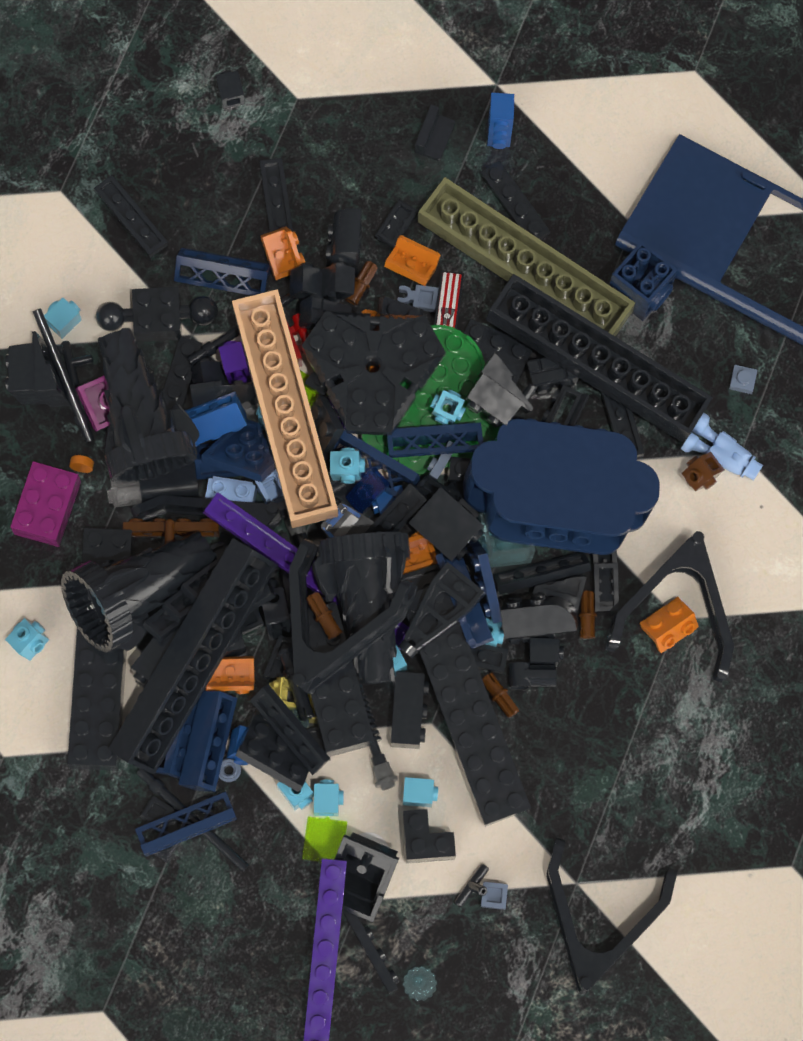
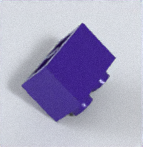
(235, 362)

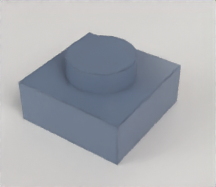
(743, 379)
(495, 896)

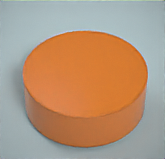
(81, 464)

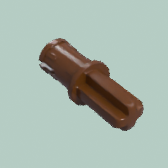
(362, 282)
(323, 615)
(587, 615)
(500, 695)

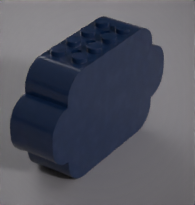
(560, 486)

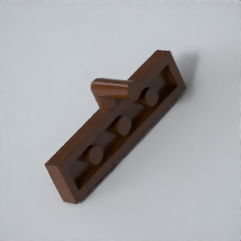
(168, 528)

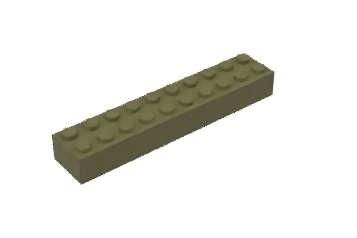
(513, 250)

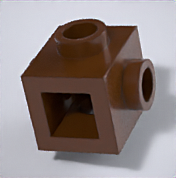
(702, 471)

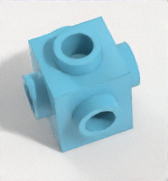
(454, 401)
(346, 465)
(27, 638)

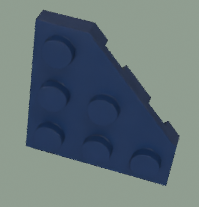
(242, 453)
(483, 579)

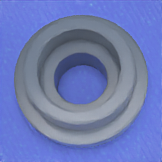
(232, 777)

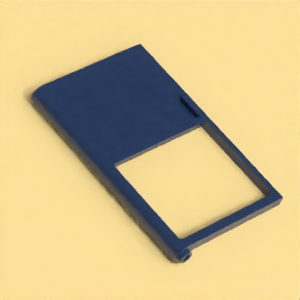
(698, 219)

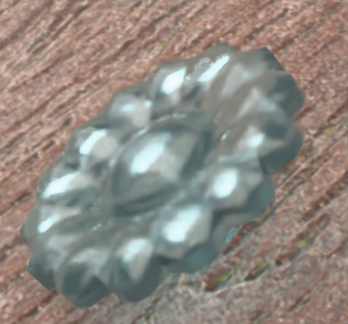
(419, 983)

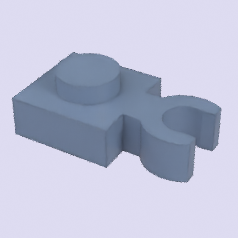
(423, 297)
(437, 465)

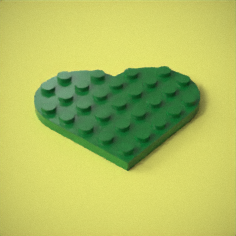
(456, 373)

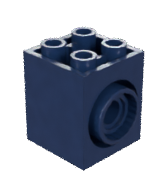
(644, 279)

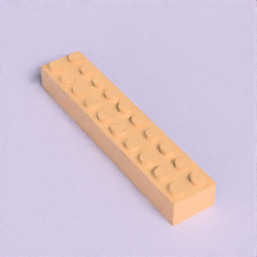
(285, 409)

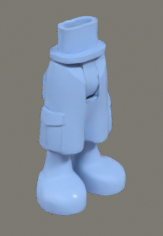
(725, 449)

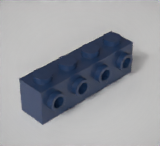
(208, 741)

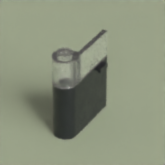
(177, 483)

